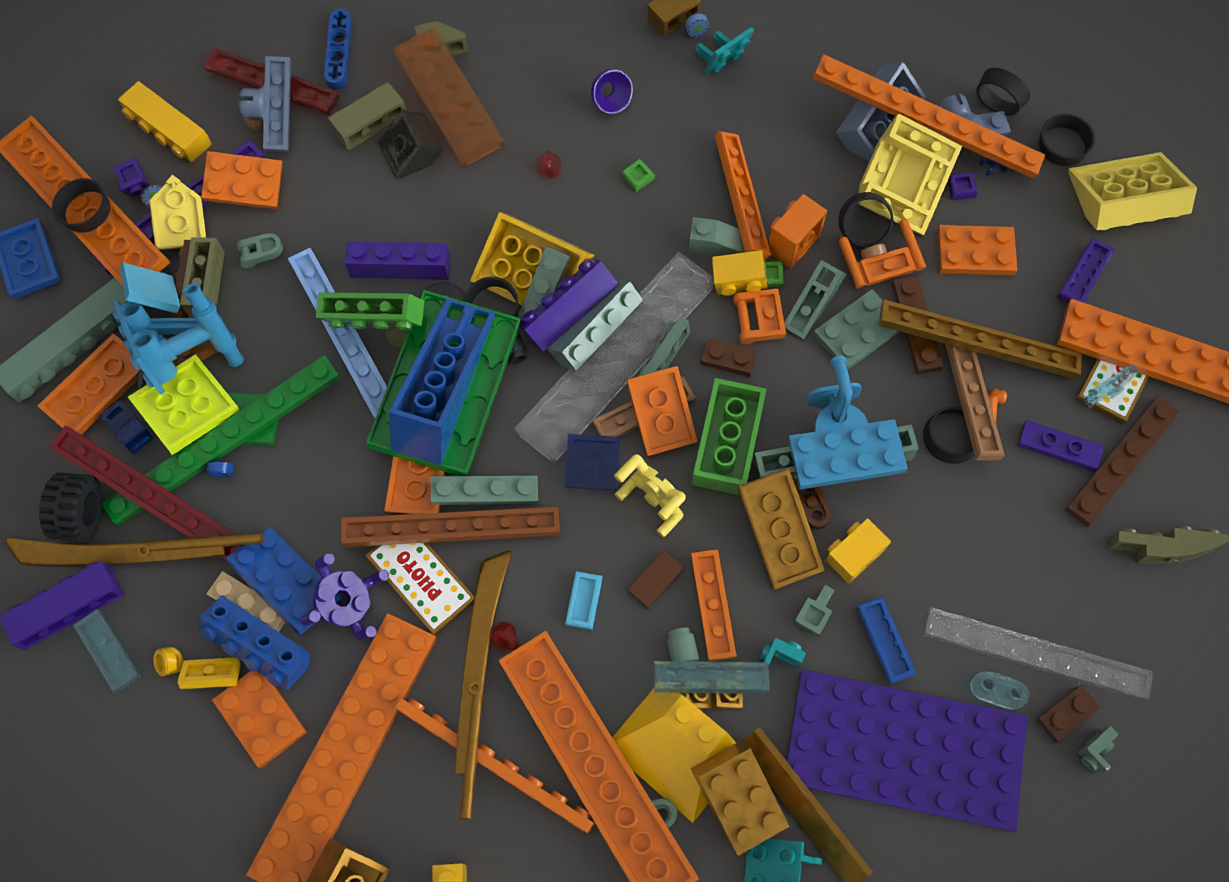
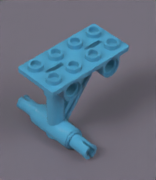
(155, 353)

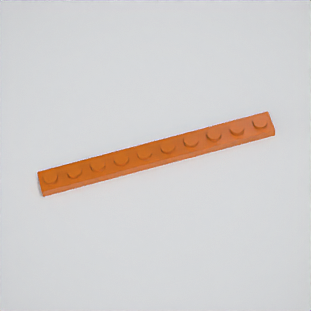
(929, 115)

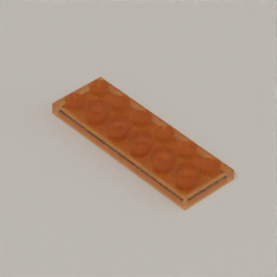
(448, 96)

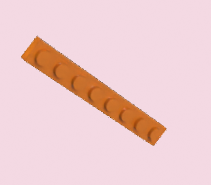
(507, 771)

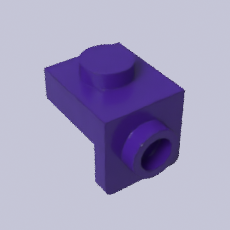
(131, 177)

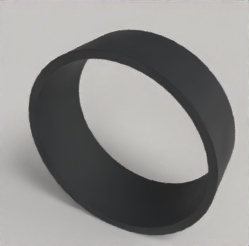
(1008, 82)
(1071, 122)
(72, 190)
(854, 200)
(487, 282)
(935, 449)

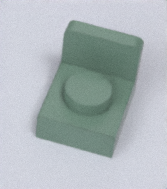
(1097, 747)

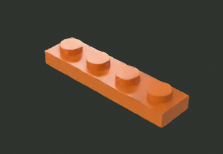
(713, 606)

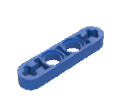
(341, 48)

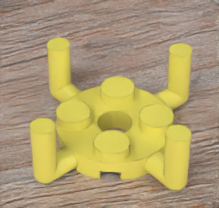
(656, 491)

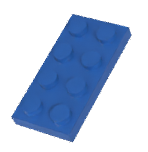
(278, 577)

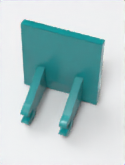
(729, 50)
(776, 861)

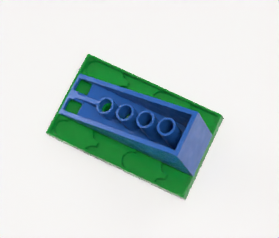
(444, 384)

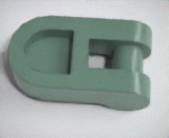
(267, 246)

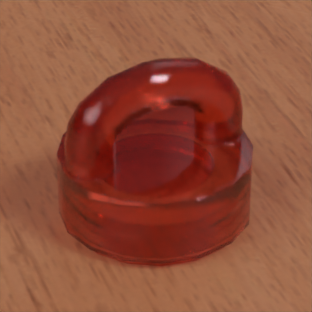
(549, 165)

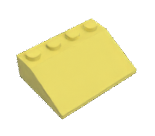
(1132, 191)

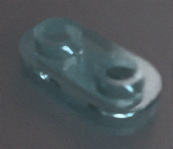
(1000, 691)

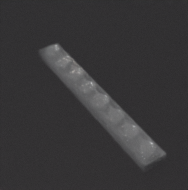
(1038, 654)

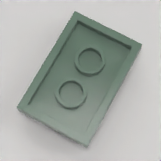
(855, 330)

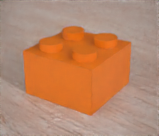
(796, 230)

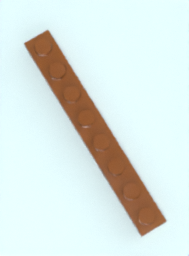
(449, 526)

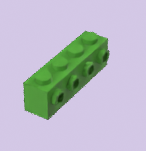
(370, 309)

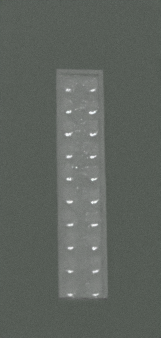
(586, 392)

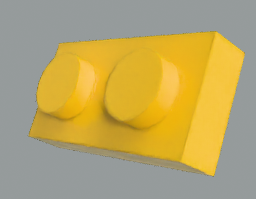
(209, 673)

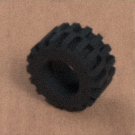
(71, 507)

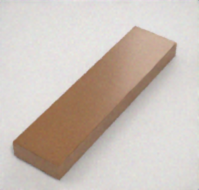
(623, 419)

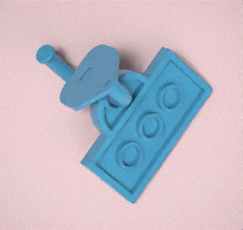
(844, 449)

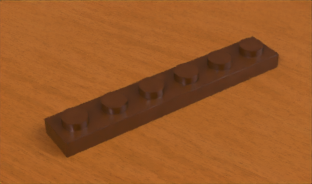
(1122, 461)

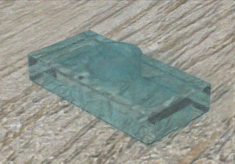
(1111, 387)

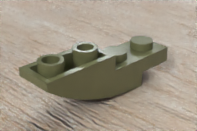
(1175, 546)

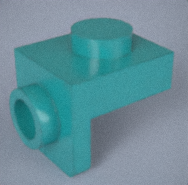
(788, 652)

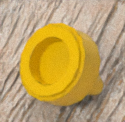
(167, 661)

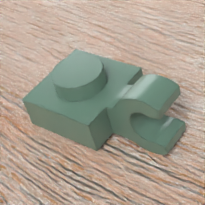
(815, 613)

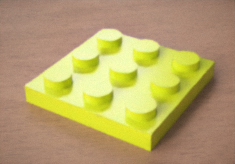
(187, 408)

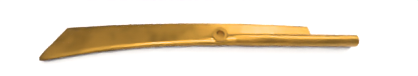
(72, 554)
(484, 606)

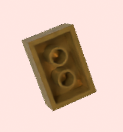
(739, 797)

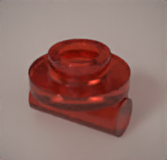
(504, 636)

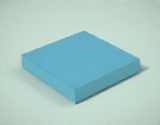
(149, 288)

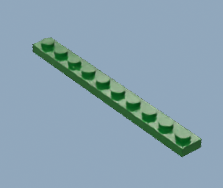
(230, 434)

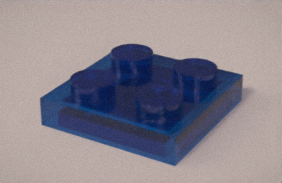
(592, 462)

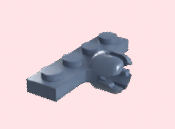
(271, 104)
(994, 121)

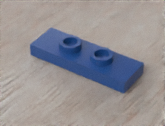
(886, 640)

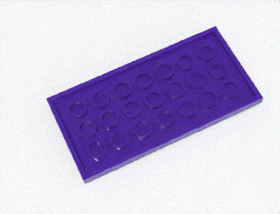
(908, 750)

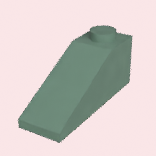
(714, 238)
(814, 299)

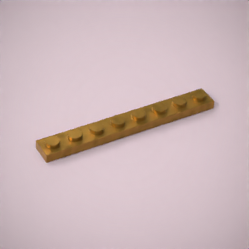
(980, 339)

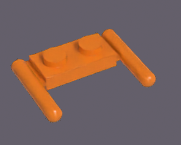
(886, 265)

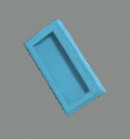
(584, 600)

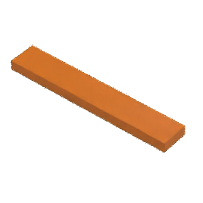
(742, 193)

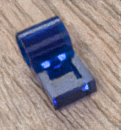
(126, 427)

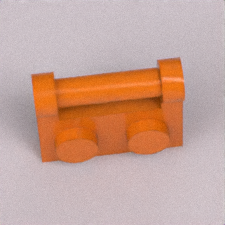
(768, 315)

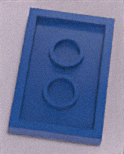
(27, 259)

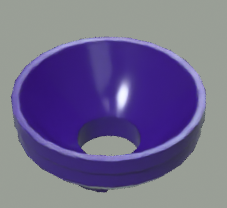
(621, 91)

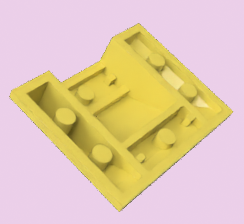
(909, 172)

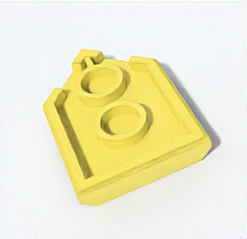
(176, 215)

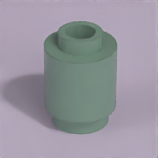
(682, 646)

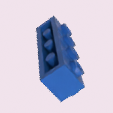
(253, 643)

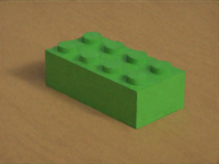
(728, 436)

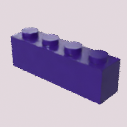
(397, 260)
(568, 303)
(61, 605)

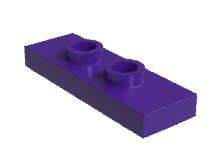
(1086, 271)
(1060, 445)

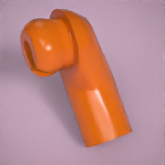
(996, 396)

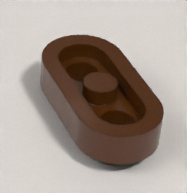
(815, 504)

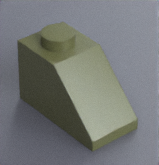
(451, 37)

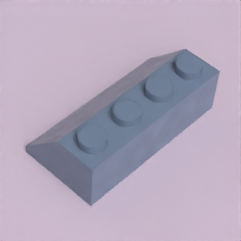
(867, 123)

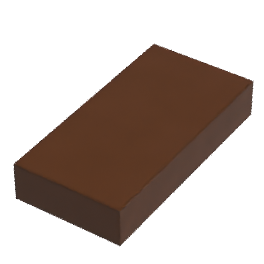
(655, 579)

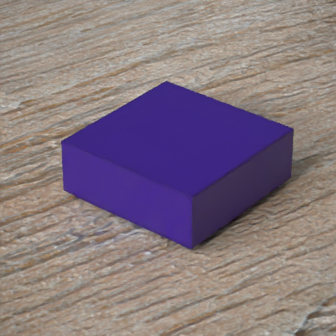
(962, 186)

